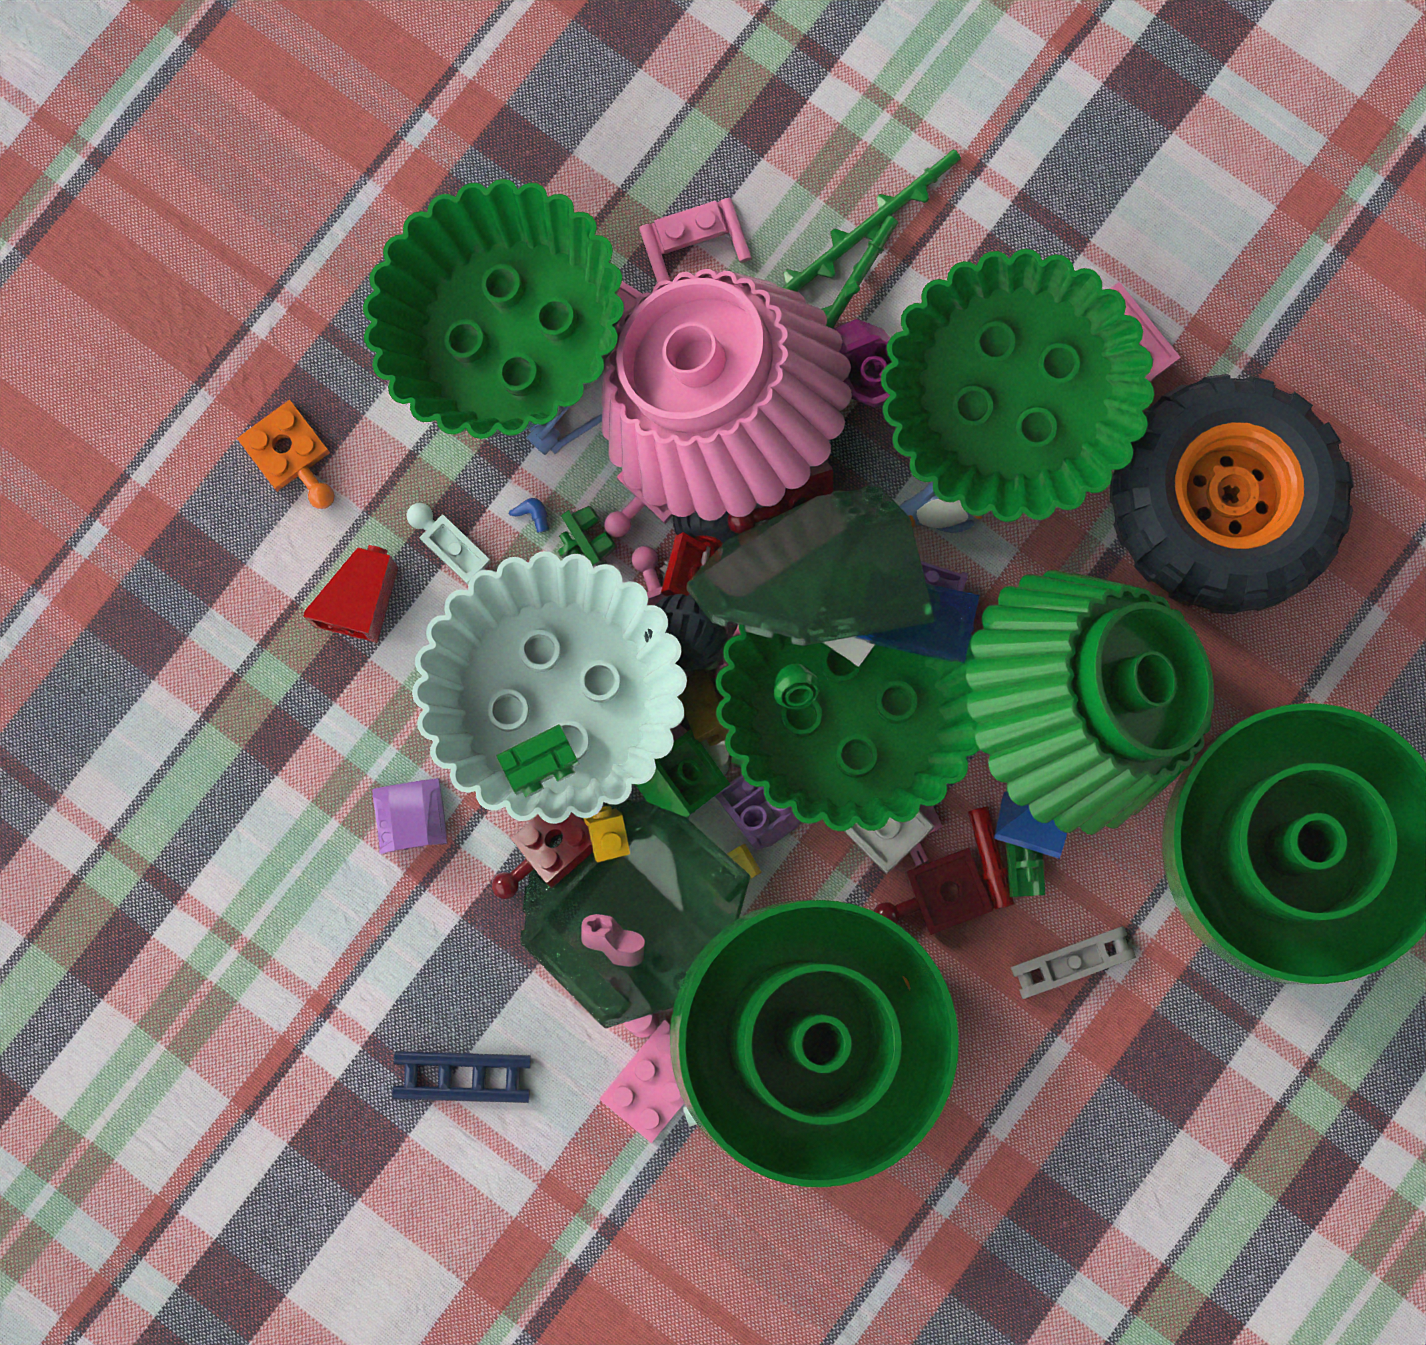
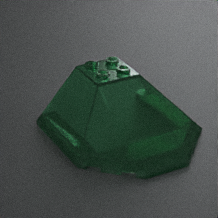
(820, 572)
(668, 889)

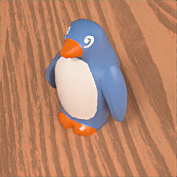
(930, 511)

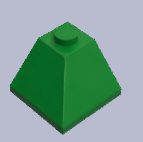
(684, 778)

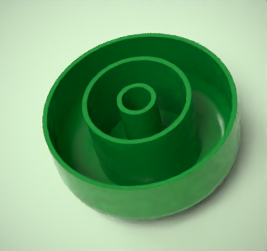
(1301, 845)
(810, 1044)

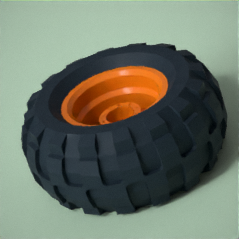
(1302, 486)

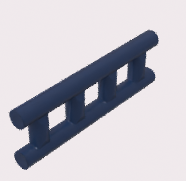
(446, 1061)

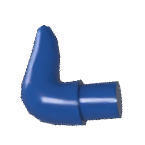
(537, 511)

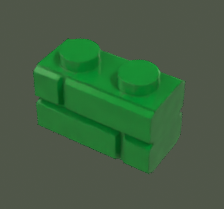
(538, 761)

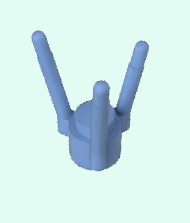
(545, 436)

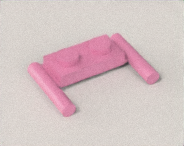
(691, 228)

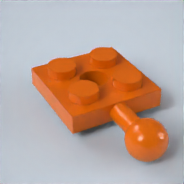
(285, 467)

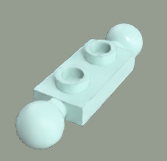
(447, 542)

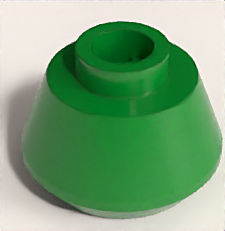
(796, 687)

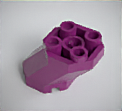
(867, 353)

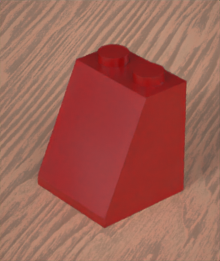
(356, 596)

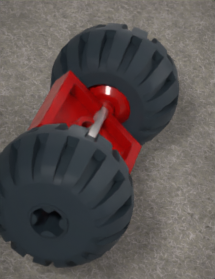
(693, 545)

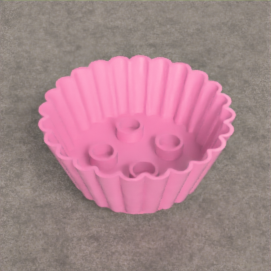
(722, 393)

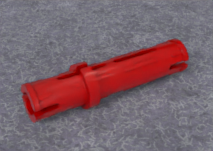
(994, 871)

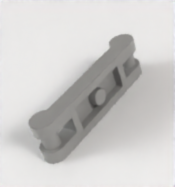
(1073, 962)

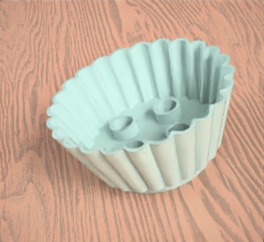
(543, 651)

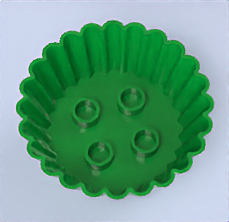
(493, 309)
(1017, 385)
(1087, 697)
(866, 745)

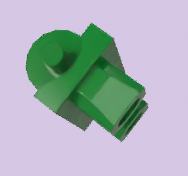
(578, 524)
(1025, 871)

